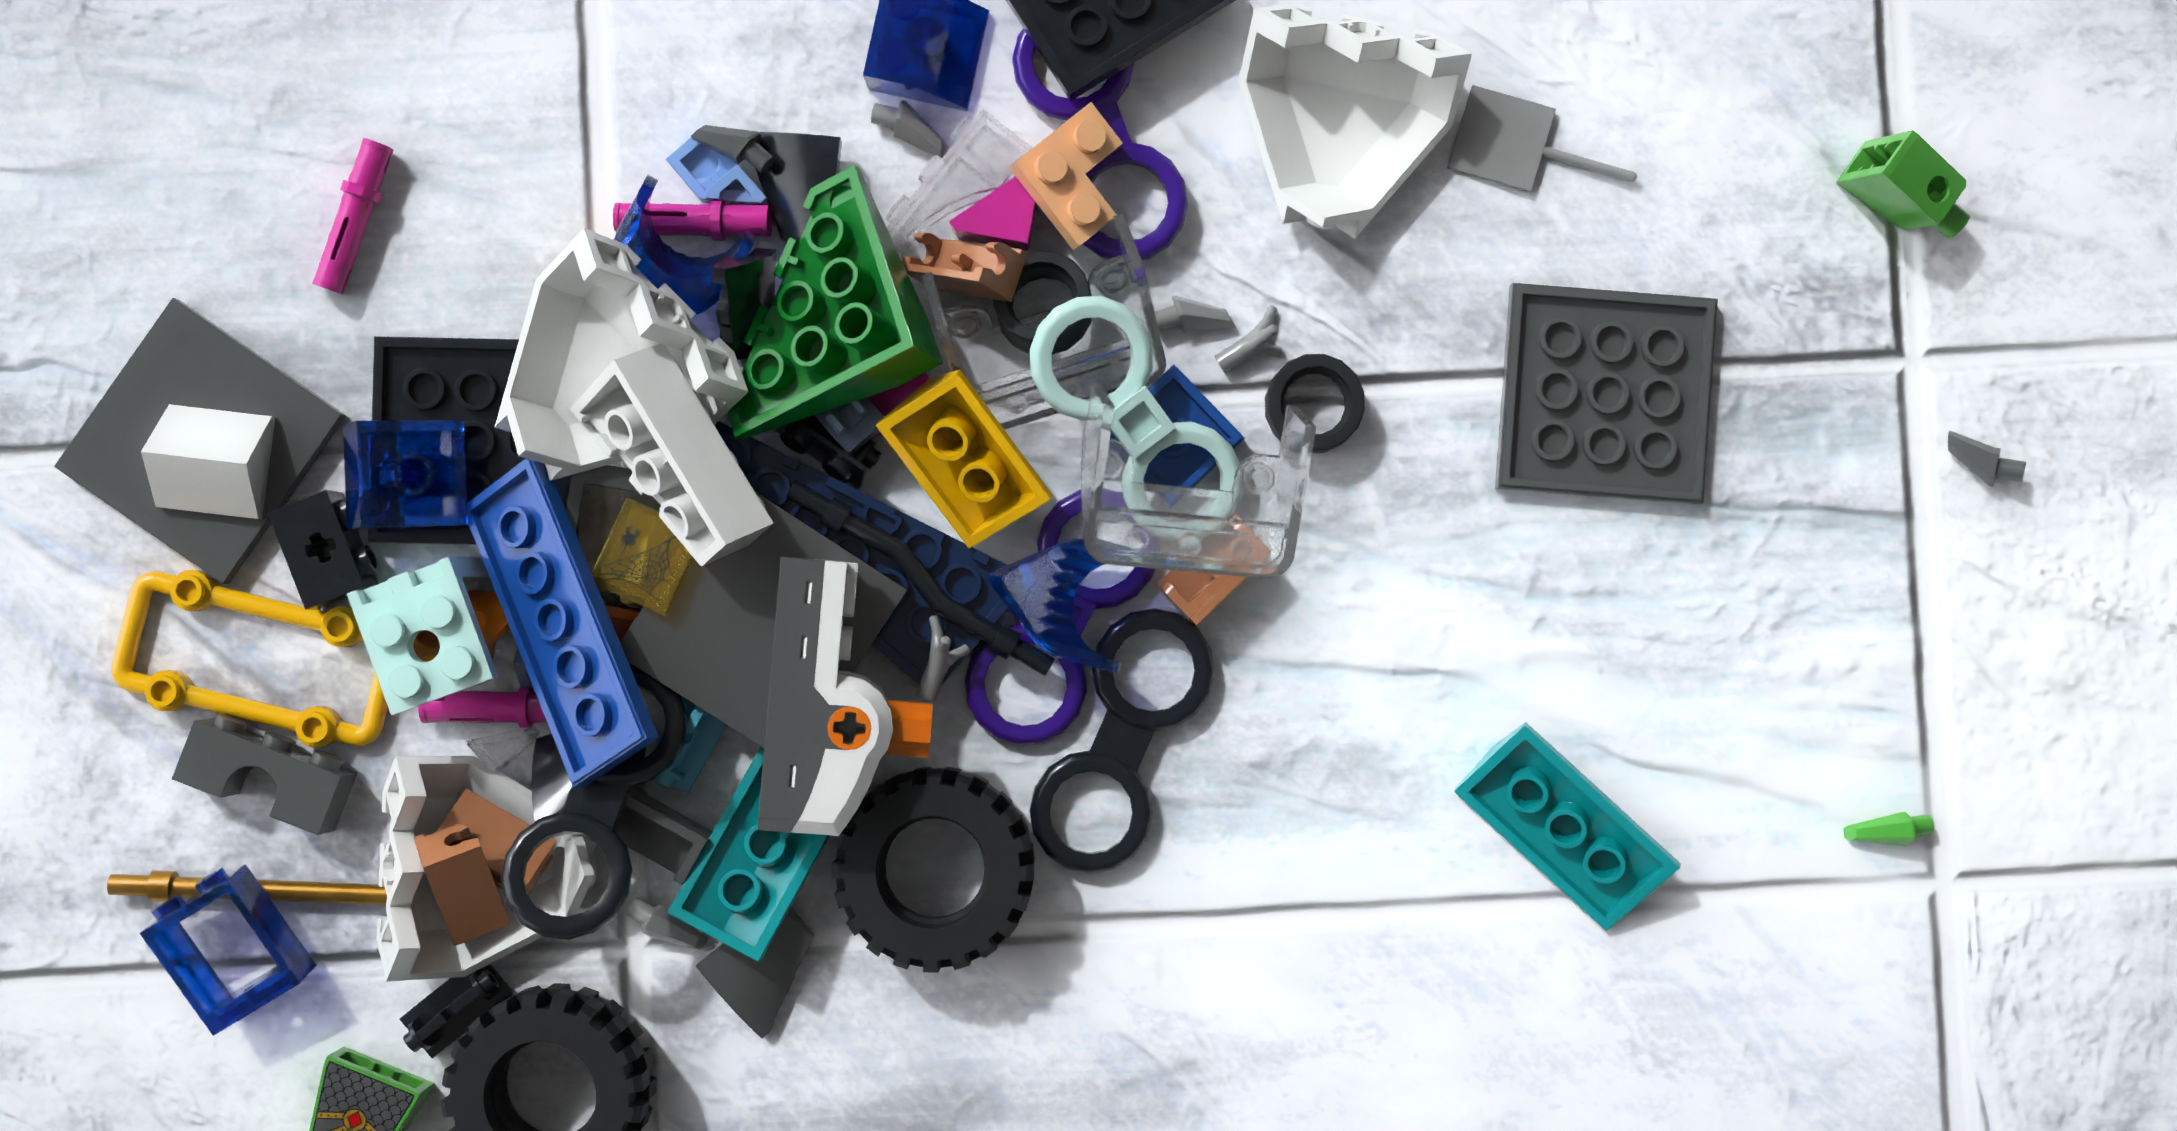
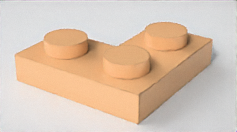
(1057, 175)

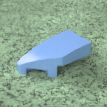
(713, 174)

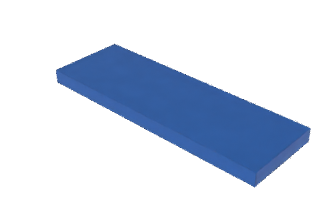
(559, 623)

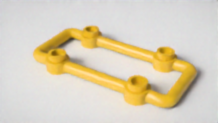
(174, 689)

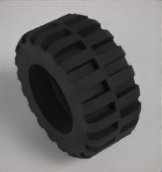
(927, 939)
(557, 1016)

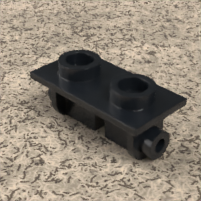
(813, 438)
(453, 1008)

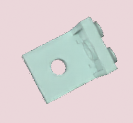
(418, 601)

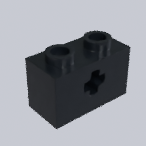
(302, 536)

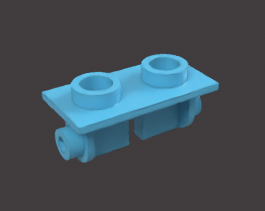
(700, 740)

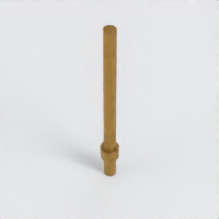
(164, 885)

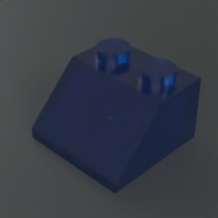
(926, 50)
(404, 474)

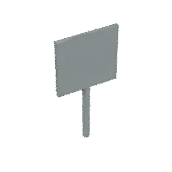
(1505, 139)

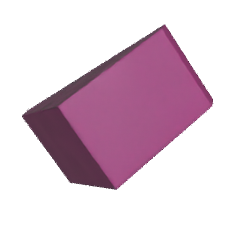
(1000, 217)

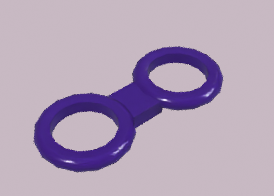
(1130, 153)
(1084, 604)

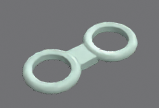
(1137, 415)

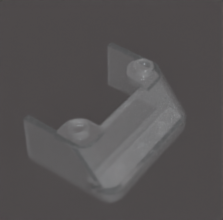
(1100, 358)
(1187, 527)

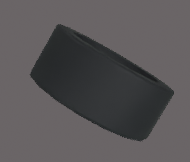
(1050, 266)
(1327, 366)

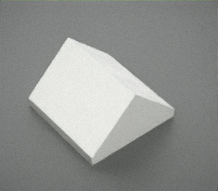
(210, 461)

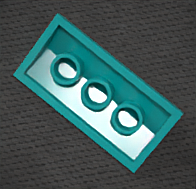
(1566, 826)
(746, 874)

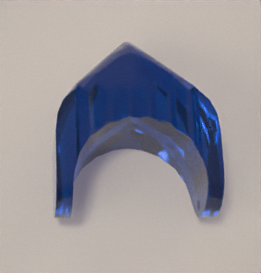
(661, 264)
(1041, 599)

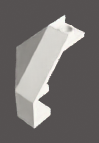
(1344, 110)
(580, 319)
(414, 934)

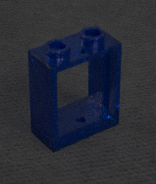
(193, 972)

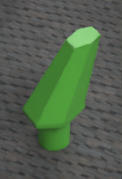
(1890, 829)

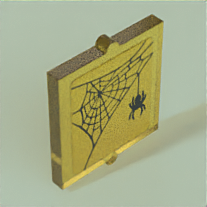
(642, 559)

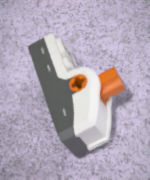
(810, 767)

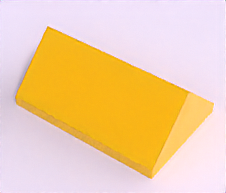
(963, 457)

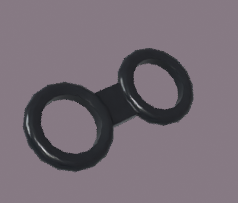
(1122, 743)
(594, 813)

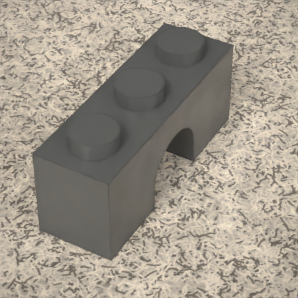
(308, 786)

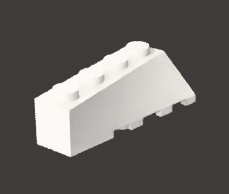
(674, 453)

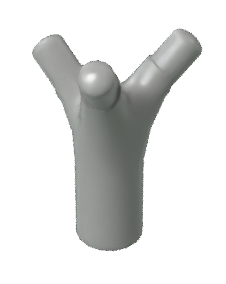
(1252, 344)
(939, 661)

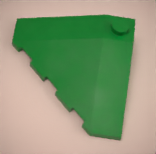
(840, 318)

